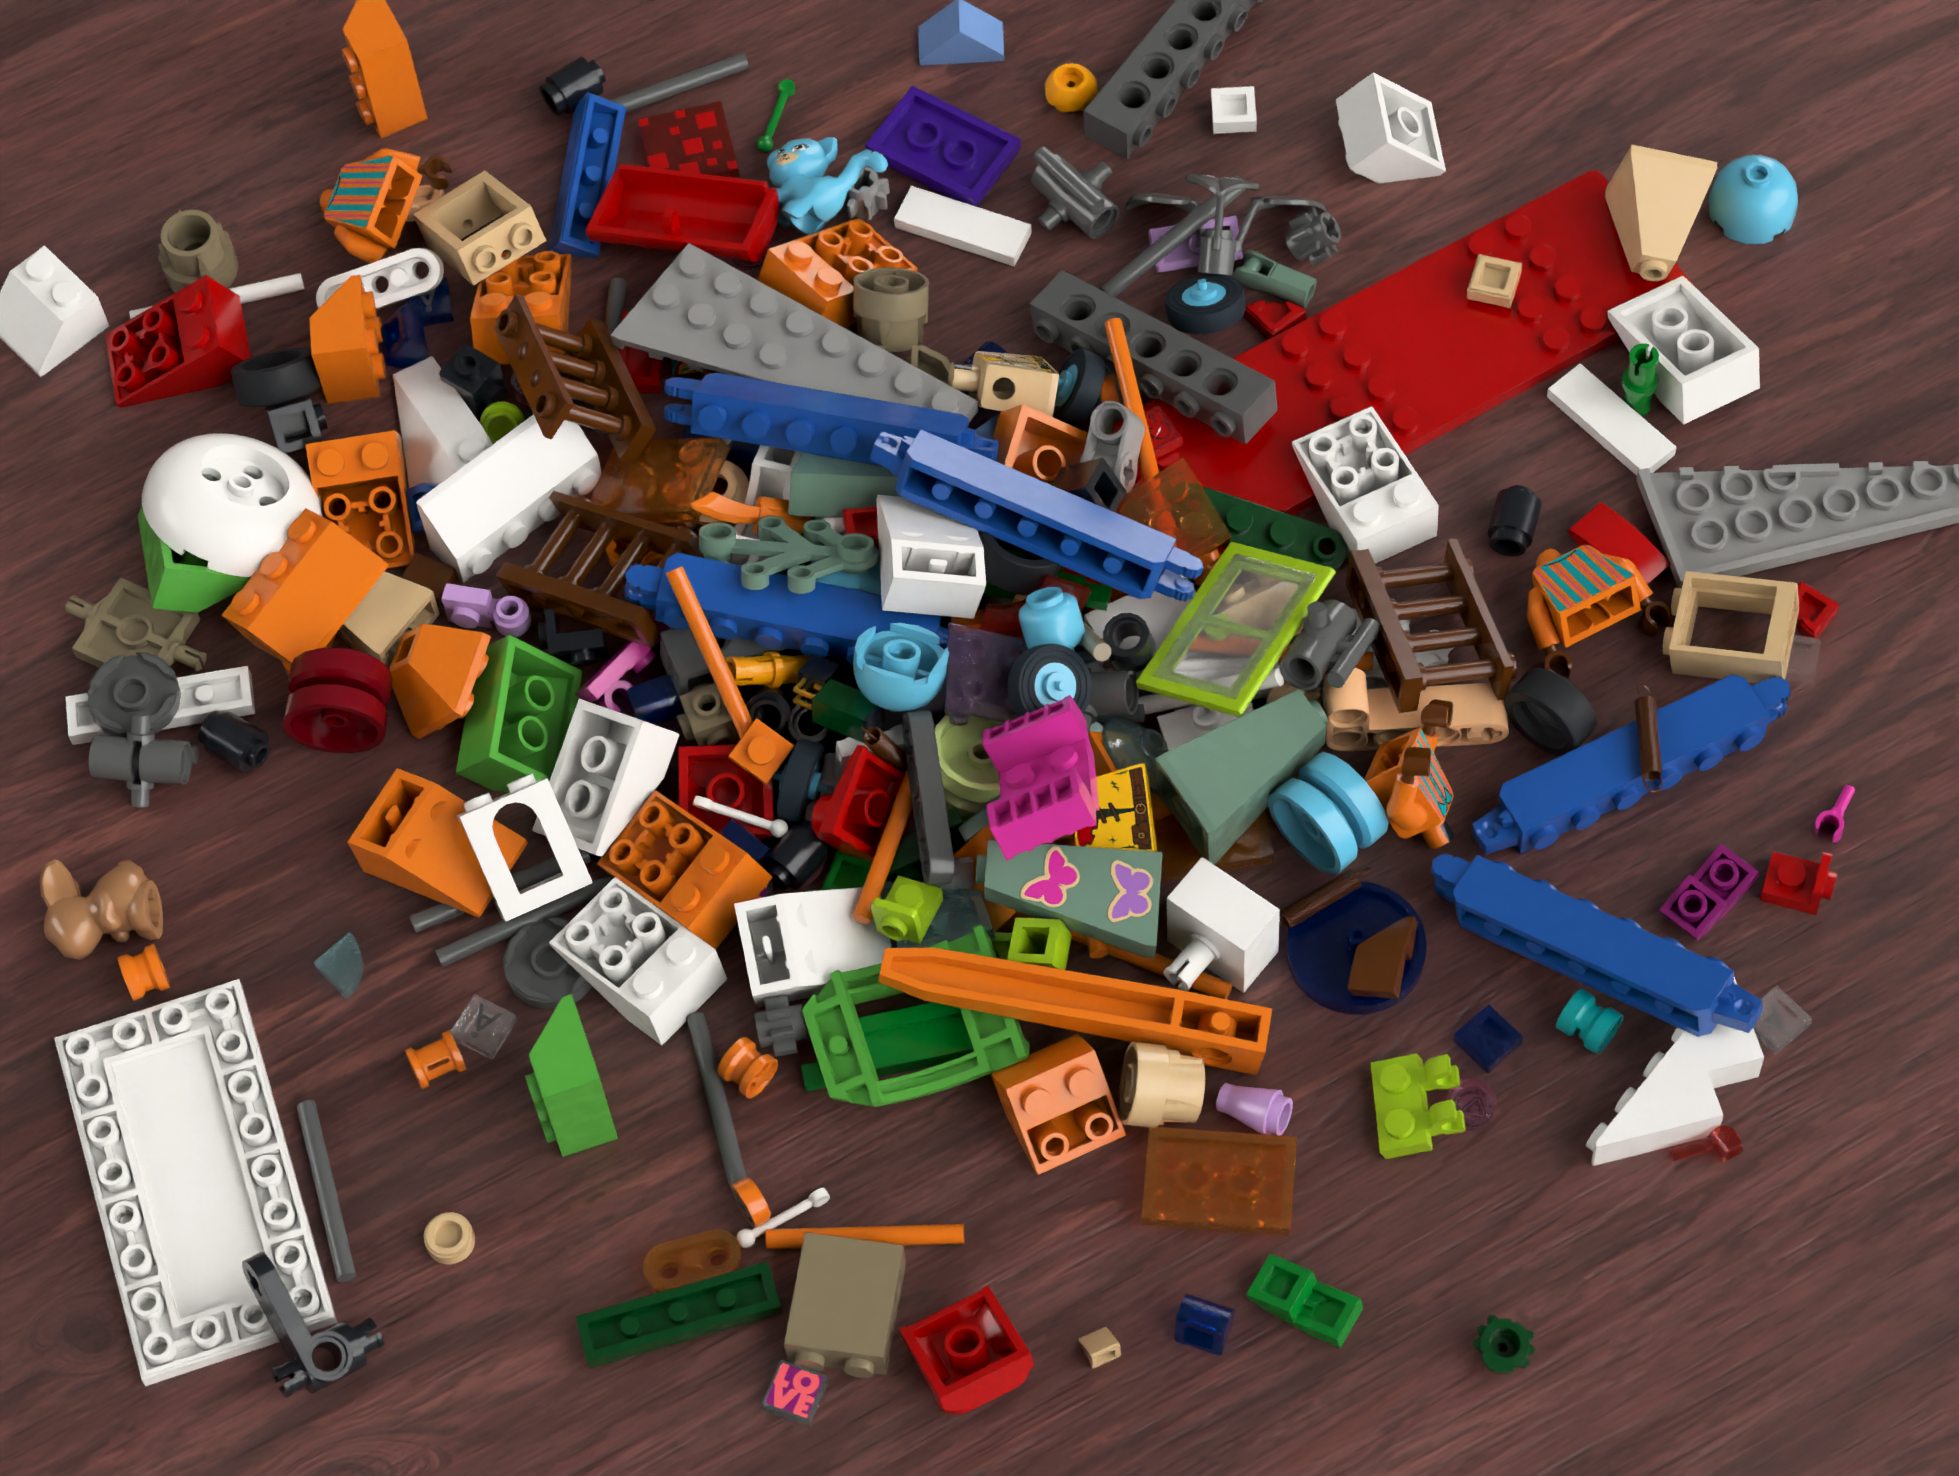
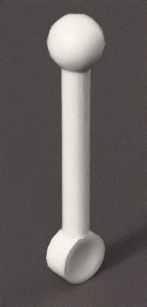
(777, 827)
(747, 1237)

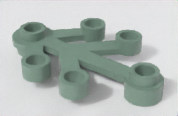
(787, 549)

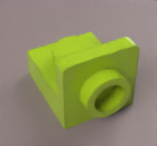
(907, 910)

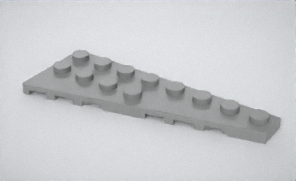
(740, 327)
(1791, 513)

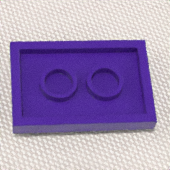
(944, 147)

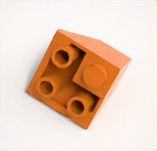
(436, 675)

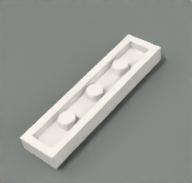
(200, 695)

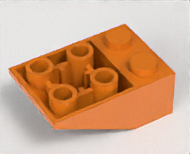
(823, 265)
(542, 282)
(365, 492)
(421, 845)
(684, 868)

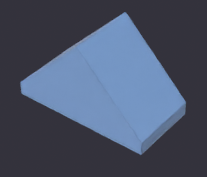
(960, 36)

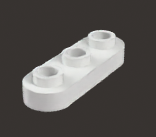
(400, 273)

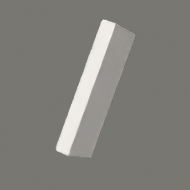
(962, 226)
(1610, 421)

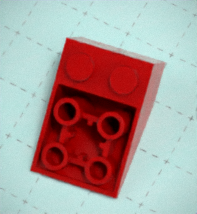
(178, 344)

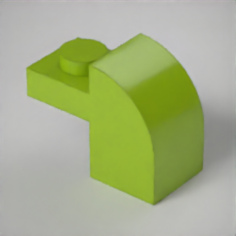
(1035, 942)

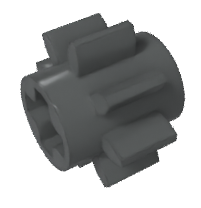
(1313, 236)
(780, 1025)

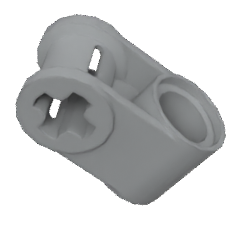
(1120, 449)

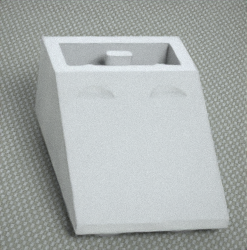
(1367, 486)
(928, 561)
(802, 938)
(640, 960)

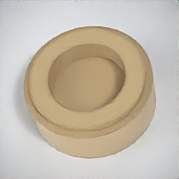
(449, 1238)

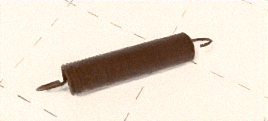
(1648, 738)
(885, 748)
(1321, 898)

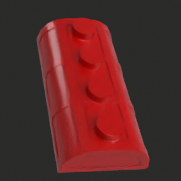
(679, 207)

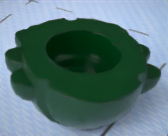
(1508, 1335)

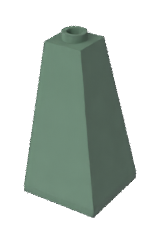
(1225, 776)

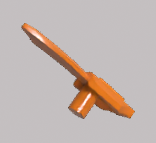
(730, 511)

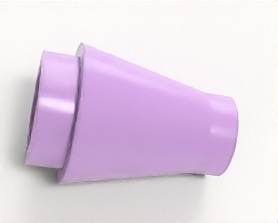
(1257, 1108)

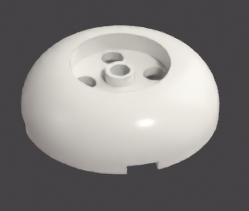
(226, 500)

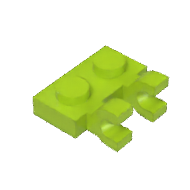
(1402, 1103)

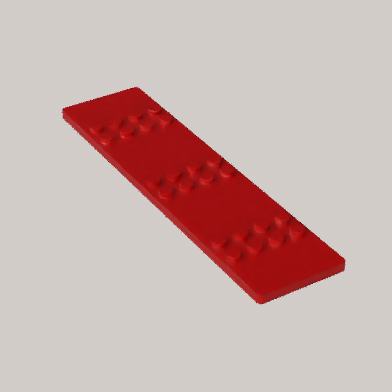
(1426, 349)

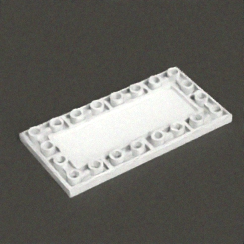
(190, 1178)

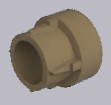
(196, 248)
(891, 307)

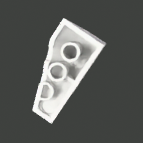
(435, 425)

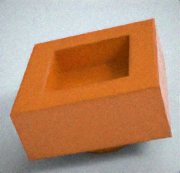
(761, 751)

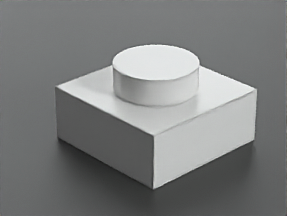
(1233, 110)

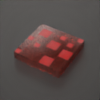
(690, 141)

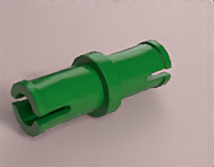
(1640, 378)

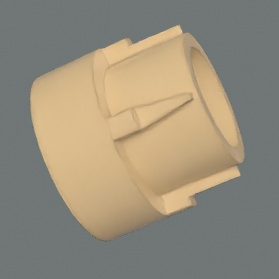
(1160, 1086)

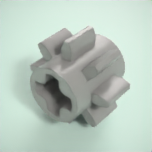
(867, 195)

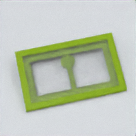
(1235, 629)

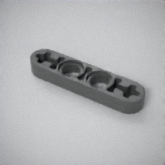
(928, 797)

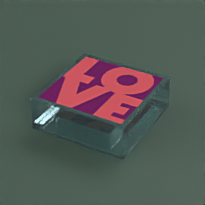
(795, 1393)

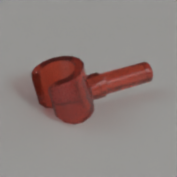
(1721, 1139)

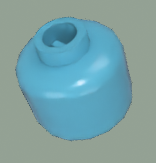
(1051, 618)

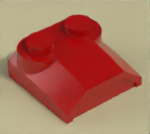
(712, 775)
(859, 807)
(968, 1352)

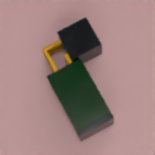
(835, 703)

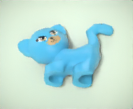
(803, 193)

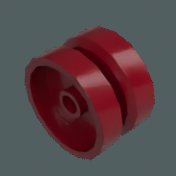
(337, 700)

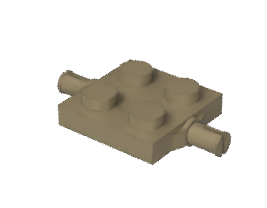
(129, 624)

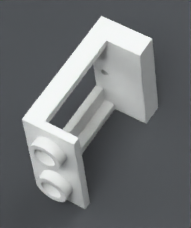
(478, 827)

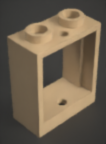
(470, 208)
(1735, 594)

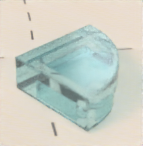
(342, 965)

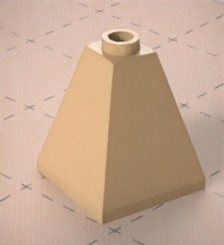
(1655, 206)

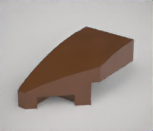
(1381, 961)

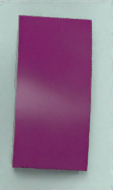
(1709, 893)

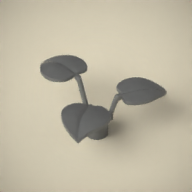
(1218, 248)

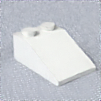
(1700, 350)
(607, 773)

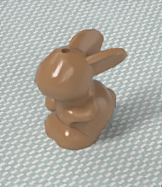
(115, 906)

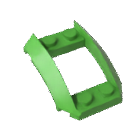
(846, 1056)

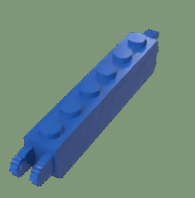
(808, 417)
(1037, 516)
(773, 617)
(1607, 772)
(1594, 946)

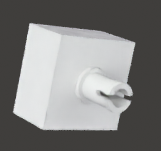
(1219, 928)

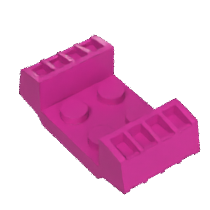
(1043, 777)

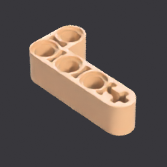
(1368, 717)

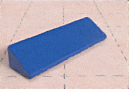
(586, 173)

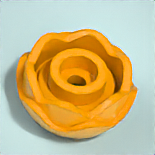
(1070, 98)

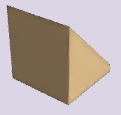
(1100, 1347)

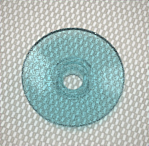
(1133, 744)

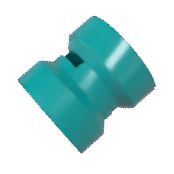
(1592, 1023)

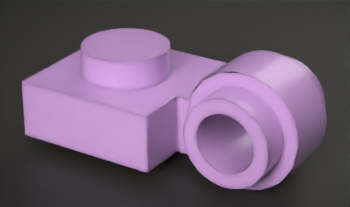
(476, 607)

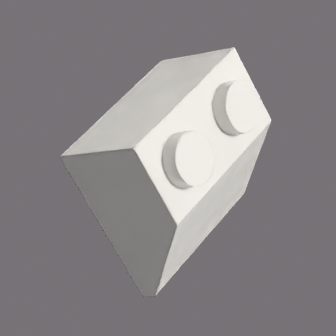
(1389, 132)
(47, 312)

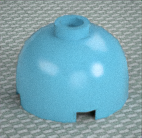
(1753, 199)
(900, 666)

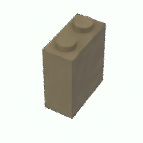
(845, 1304)

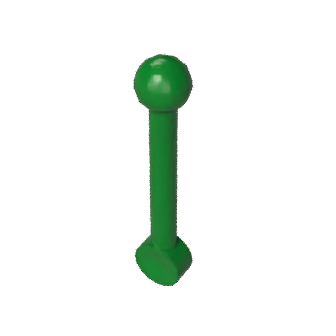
(786, 89)

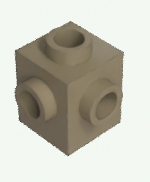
(707, 717)

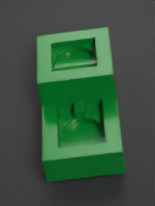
(1304, 1302)

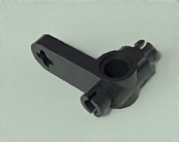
(345, 1343)

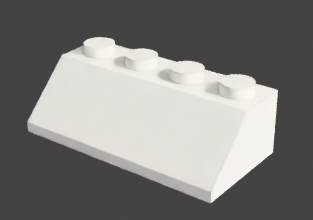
(506, 494)

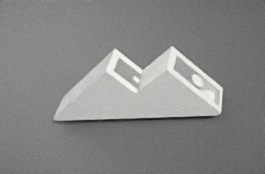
(1678, 1094)

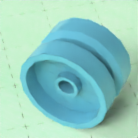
(1328, 813)

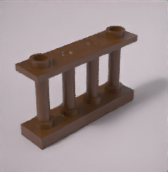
(591, 358)
(598, 606)
(1396, 646)

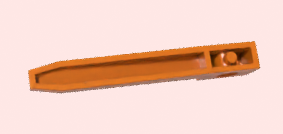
(1197, 1025)

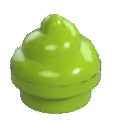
(500, 419)

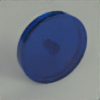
(1325, 945)

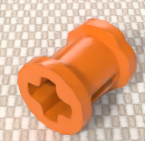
(435, 1059)

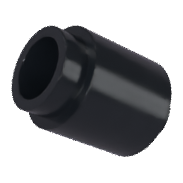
(570, 84)
(1514, 520)
(779, 697)
(234, 740)
(796, 856)

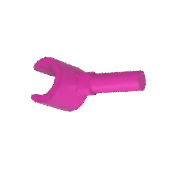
(1836, 814)

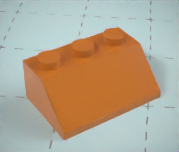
(382, 69)
(1037, 443)
(304, 589)

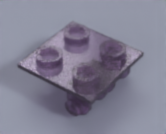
(979, 674)

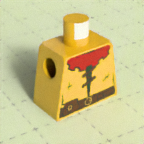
(1124, 813)

